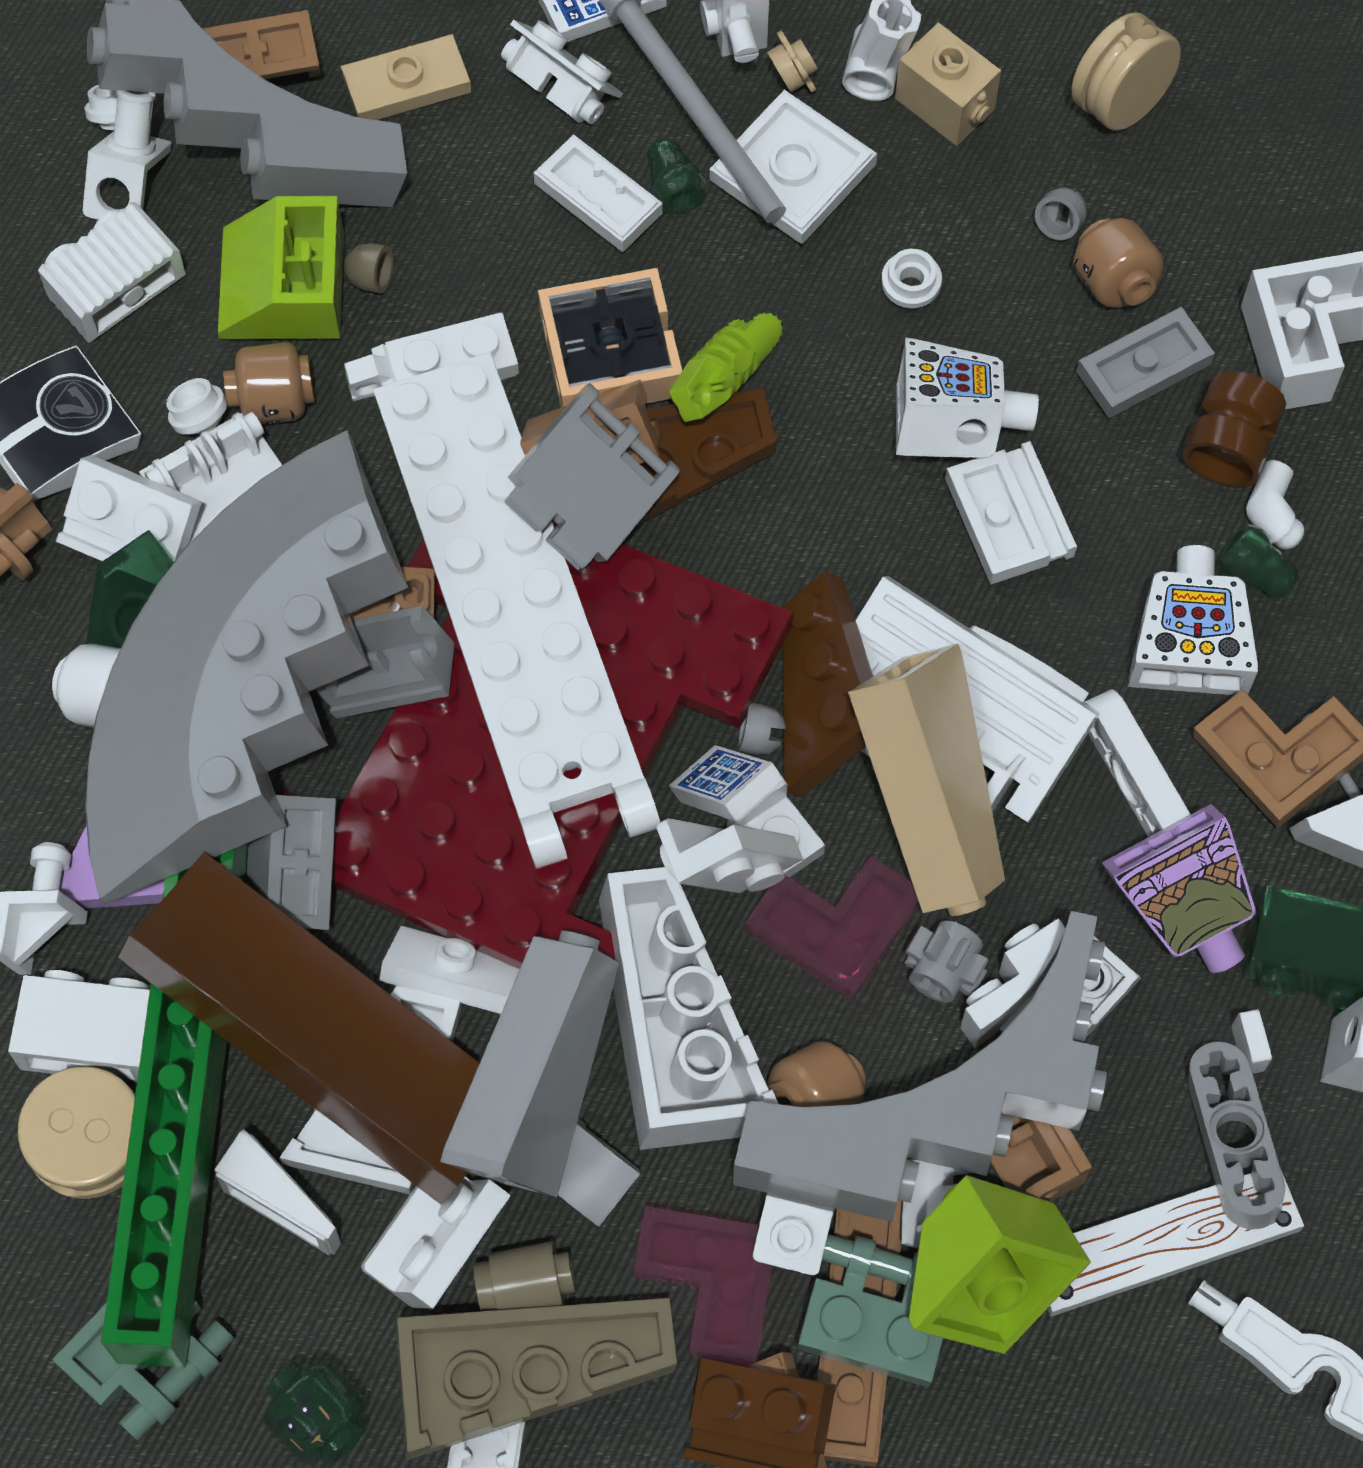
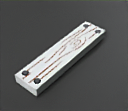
(1167, 1242)

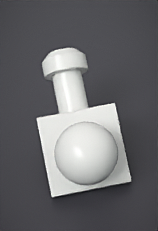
(36, 915)

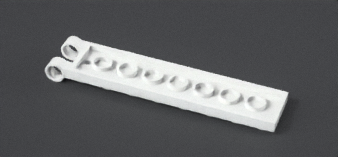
(511, 604)

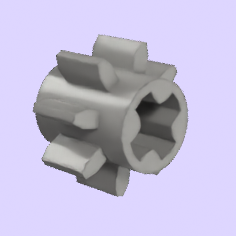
(946, 961)

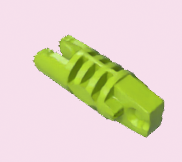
(724, 365)

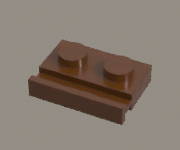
(758, 1417)

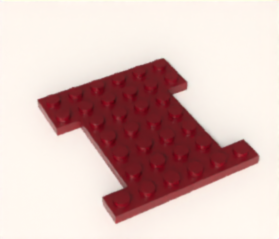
(431, 809)

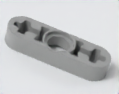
(1226, 1161)

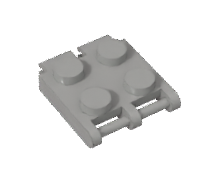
(587, 481)

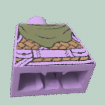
(1189, 887)

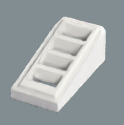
(263, 1185)

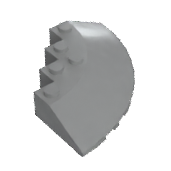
(225, 668)

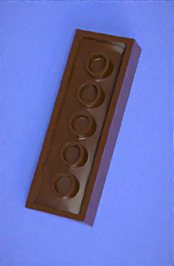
(307, 1020)

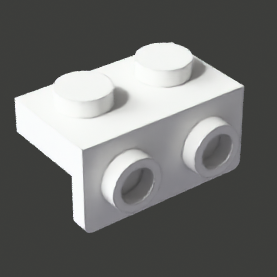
(727, 857)

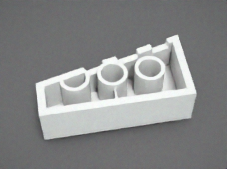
(675, 1017)

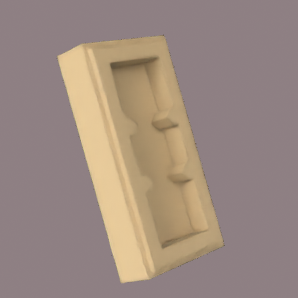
(406, 78)

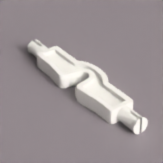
(1287, 1354)

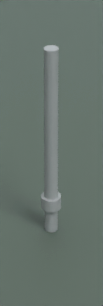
(697, 106)

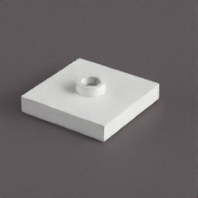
(804, 162)

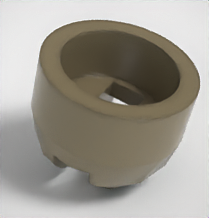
(370, 267)

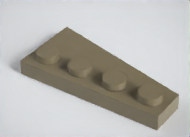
(513, 1365)

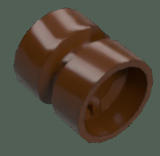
(1234, 433)

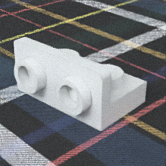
(432, 1241)

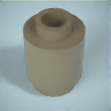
(524, 1278)

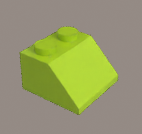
(991, 1265)

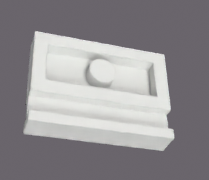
(116, 506)
(1010, 513)

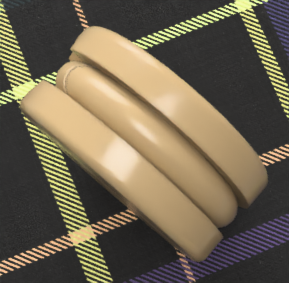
(1126, 71)
(78, 1131)

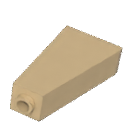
(932, 777)

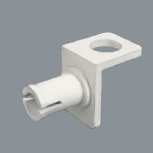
(124, 153)

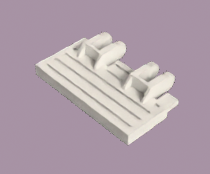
(1021, 718)

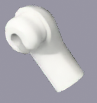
(1270, 510)

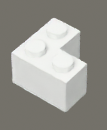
(1298, 320)

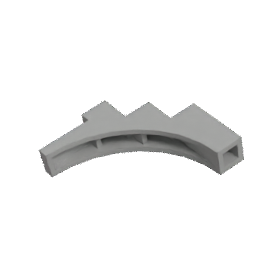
(220, 102)
(859, 1151)

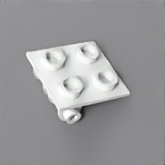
(217, 466)

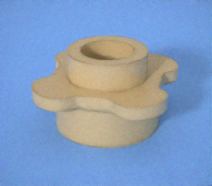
(793, 63)

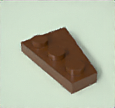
(711, 446)
(820, 667)

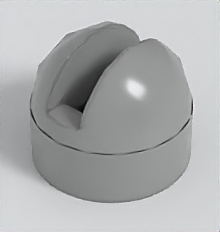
(1051, 208)
(756, 730)

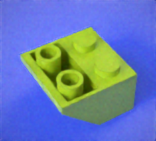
(283, 271)

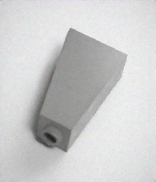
(536, 1068)

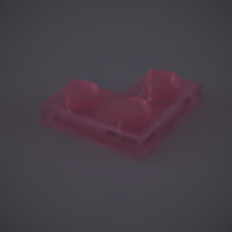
(839, 941)
(720, 1263)

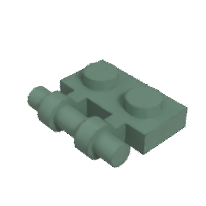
(863, 1327)
(104, 1380)

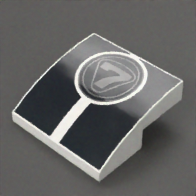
(55, 418)

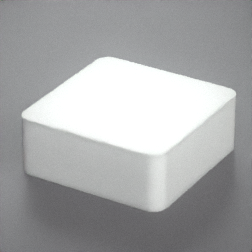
(1252, 1039)

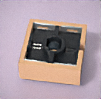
(610, 335)

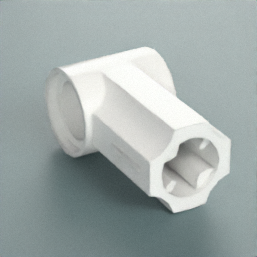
(877, 48)

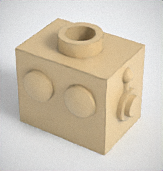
(947, 84)

